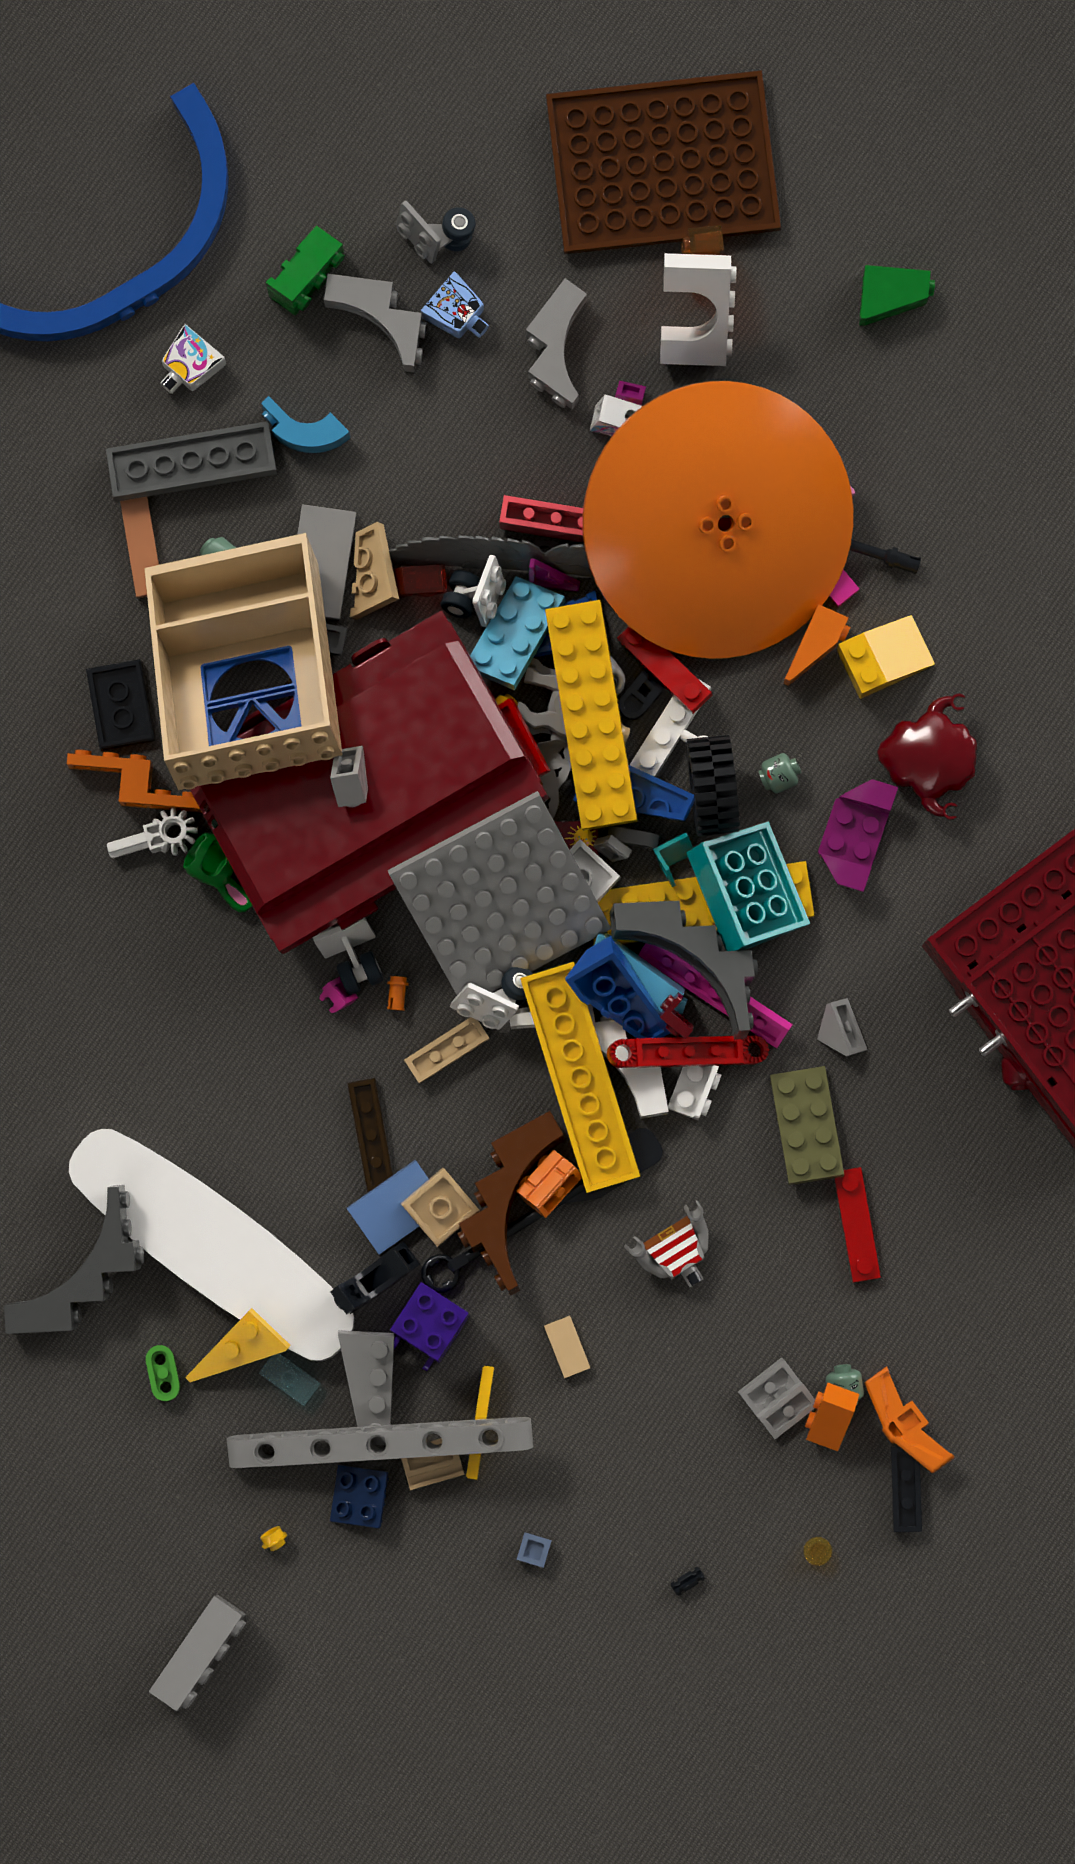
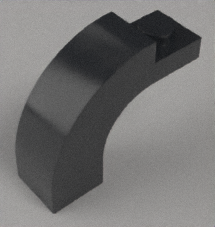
(375, 1279)

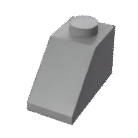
(350, 777)

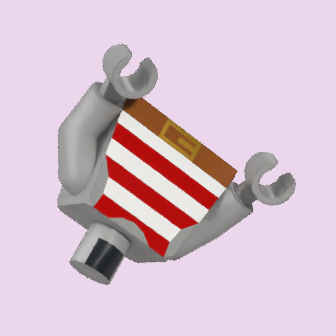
(675, 1248)

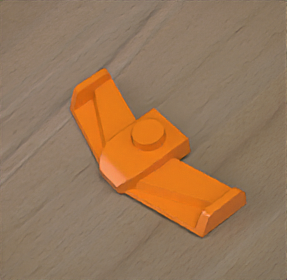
(905, 1423)

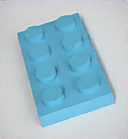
(515, 633)

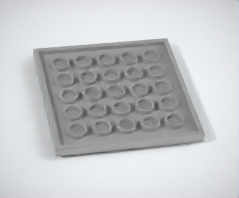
(500, 896)

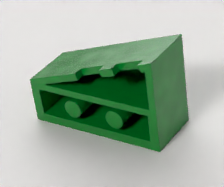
(305, 271)

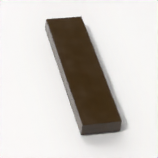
(370, 1132)

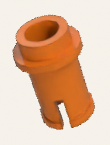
(397, 993)

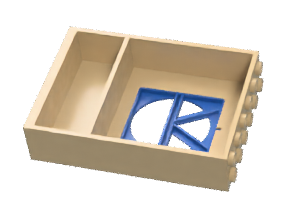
(232, 611)

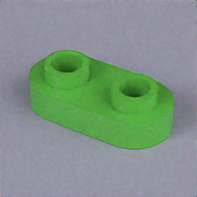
(162, 1373)

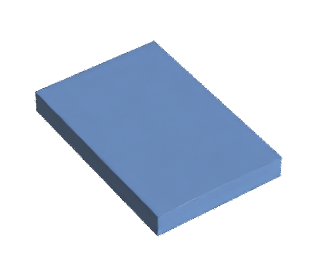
(381, 1212)

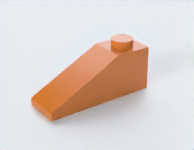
(819, 640)

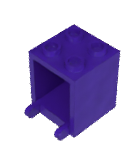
(429, 1323)

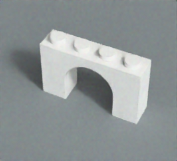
(711, 278)

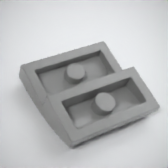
(777, 1398)

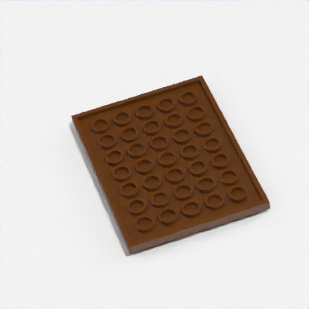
(662, 160)

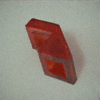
(420, 580)

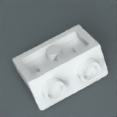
(692, 1090)

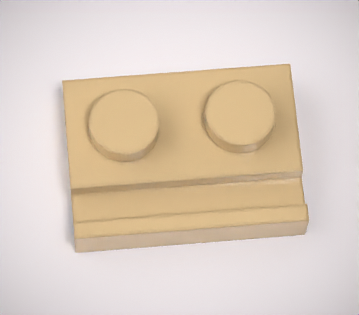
(433, 1469)

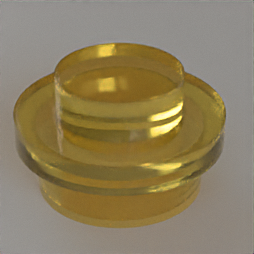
(817, 1551)

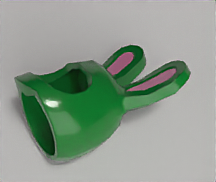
(210, 866)

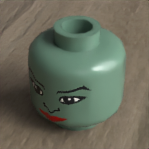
(779, 773)
(847, 1378)

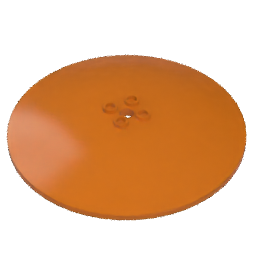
(659, 506)

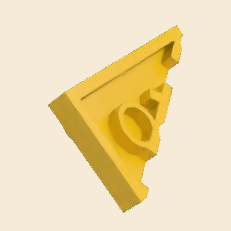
(245, 1343)

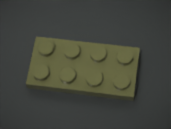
(806, 1125)

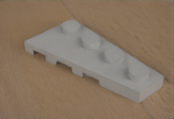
(369, 1375)

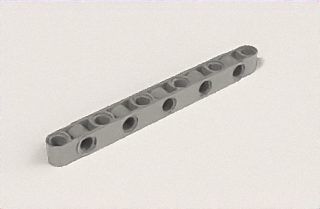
(401, 1442)

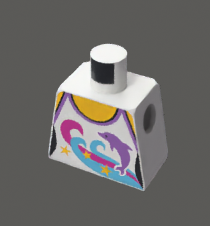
(190, 361)
(611, 414)

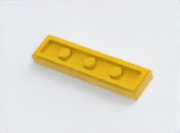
(481, 1413)

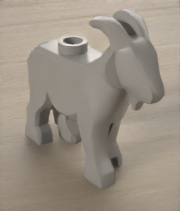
(552, 720)

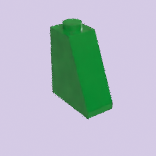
(892, 292)

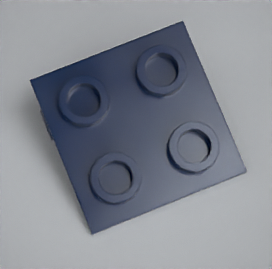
(359, 1496)

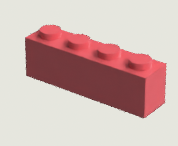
(542, 518)

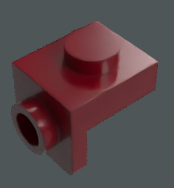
(675, 1022)

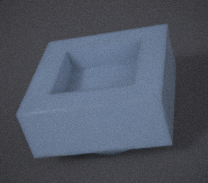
(534, 1549)

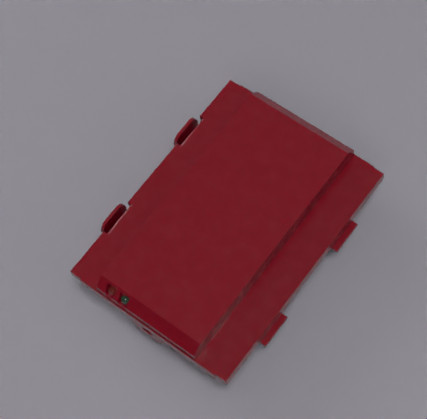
(433, 768)

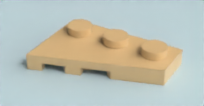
(375, 575)

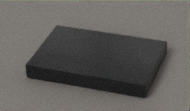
(120, 704)

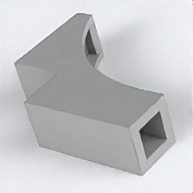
(374, 302)
(549, 333)

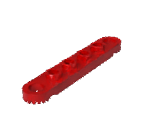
(687, 1052)

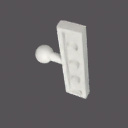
(664, 737)

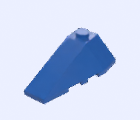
(612, 986)

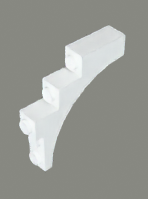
(644, 1083)

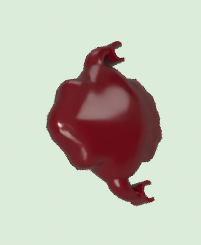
(931, 755)

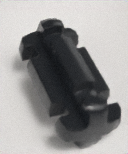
(687, 1581)

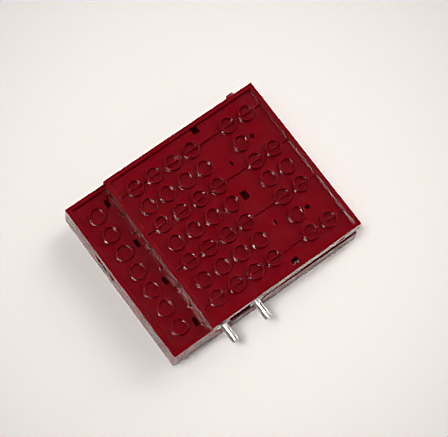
(1017, 975)

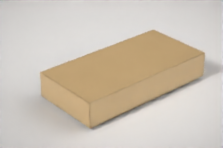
(567, 1347)

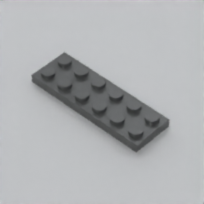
(191, 461)

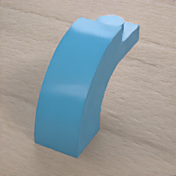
(304, 437)

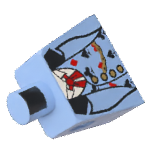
(455, 309)

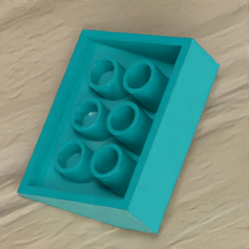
(747, 887)

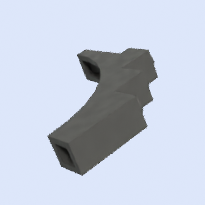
(664, 926)
(90, 1283)

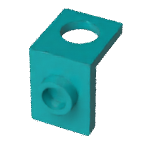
(671, 853)

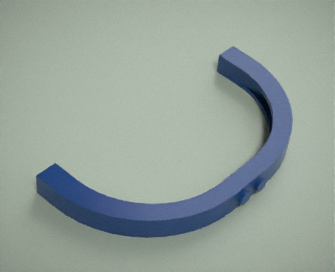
(152, 283)

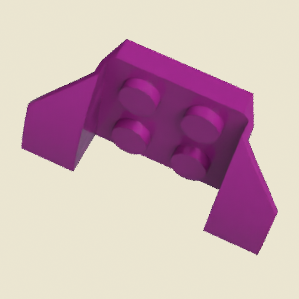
(856, 832)

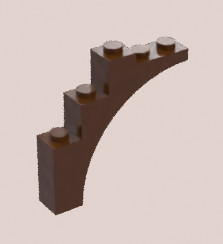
(488, 1228)

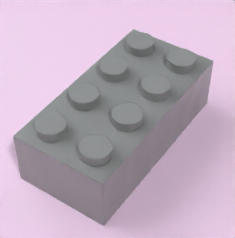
(197, 1653)

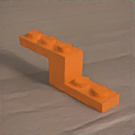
(135, 780)

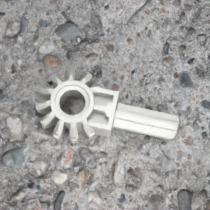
(156, 836)

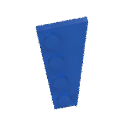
(658, 797)

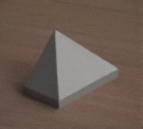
(841, 1029)

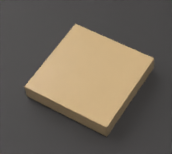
(439, 1206)

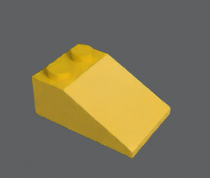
(884, 656)

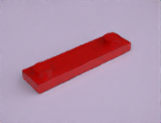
(666, 670)
(857, 1226)

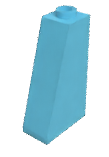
(655, 982)

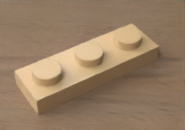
(446, 1049)

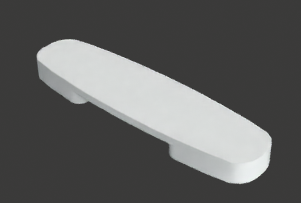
(211, 1243)

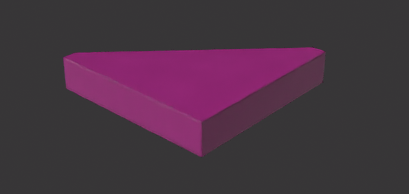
(551, 578)

